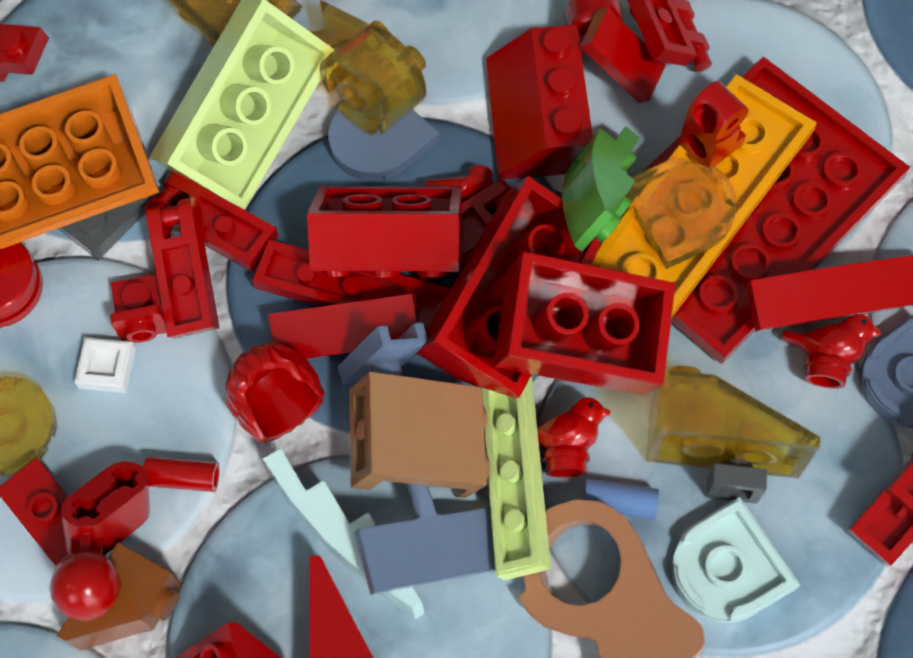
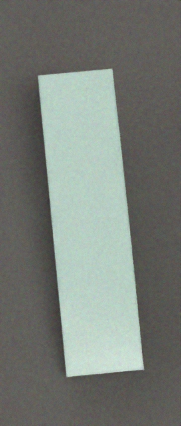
(329, 524)

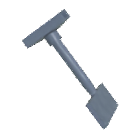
(433, 544)

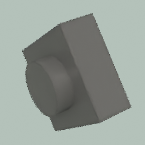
(736, 479)

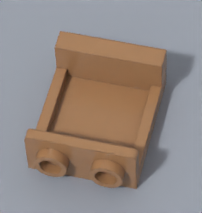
(417, 433)

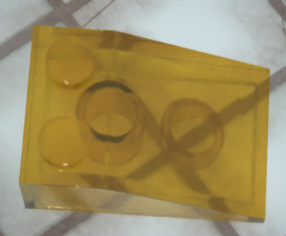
(707, 420)

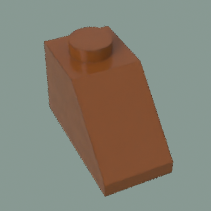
(144, 598)

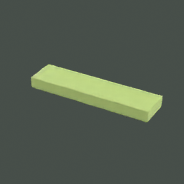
(515, 485)

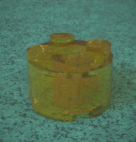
(375, 78)

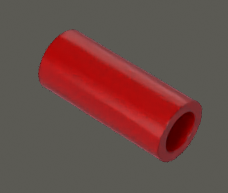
(182, 473)

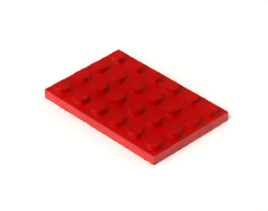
(797, 223)

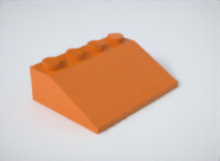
(69, 160)

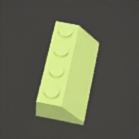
(243, 102)

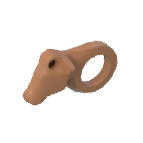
(630, 619)

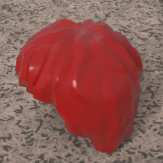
(272, 391)

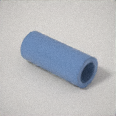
(624, 498)

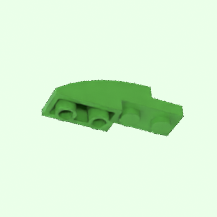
(598, 187)

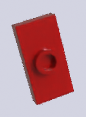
(37, 504)

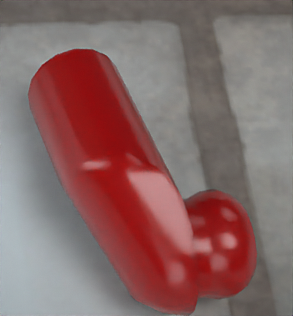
(477, 179)

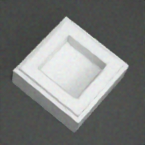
(105, 365)

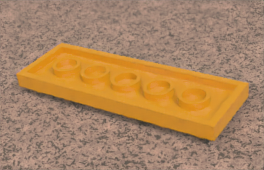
(771, 142)

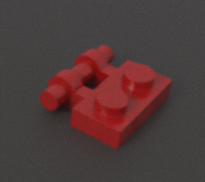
(671, 32)

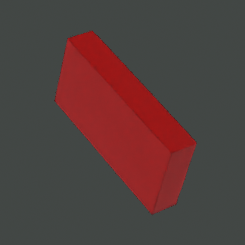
(622, 55)

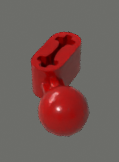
(92, 524)

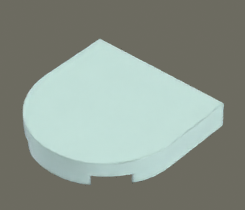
(729, 566)

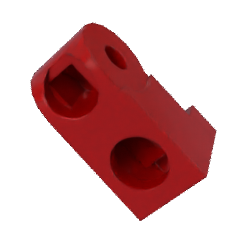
(716, 122)

